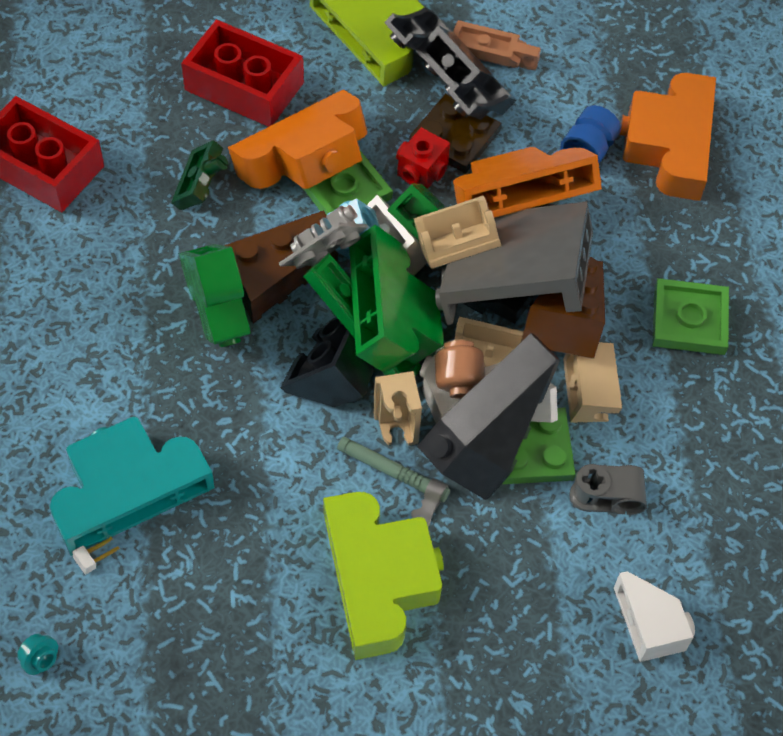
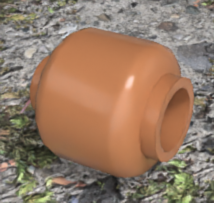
(459, 367)

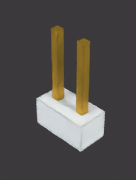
(84, 559)

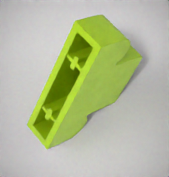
(366, 35)
(380, 570)

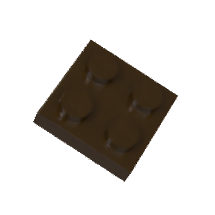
(466, 135)

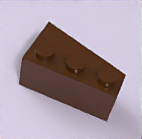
(571, 331)

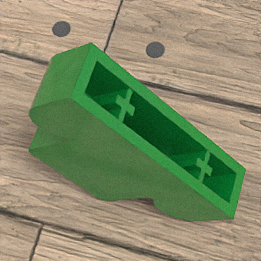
(218, 291)
(391, 307)

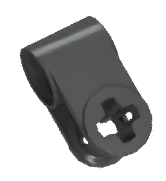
(611, 489)

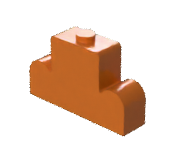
(673, 134)
(304, 145)
(529, 179)

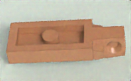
(497, 46)

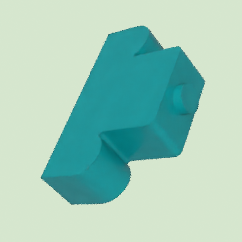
(125, 482)

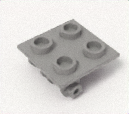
(315, 242)

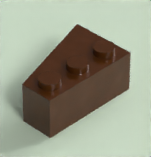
(259, 268)

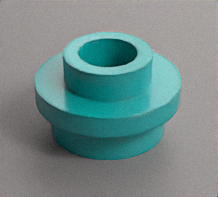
(37, 653)

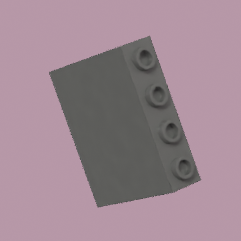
(538, 254)

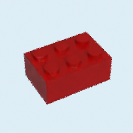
(243, 73)
(46, 154)

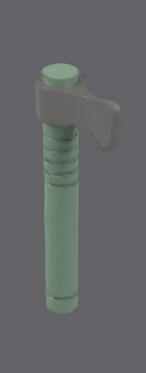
(433, 489)

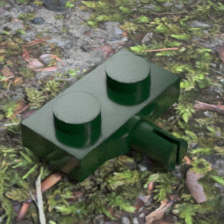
(197, 175)

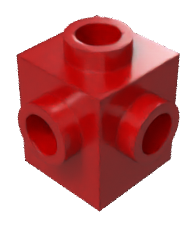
(423, 158)

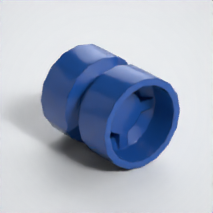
(594, 130)

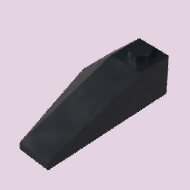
(331, 369)
(485, 429)

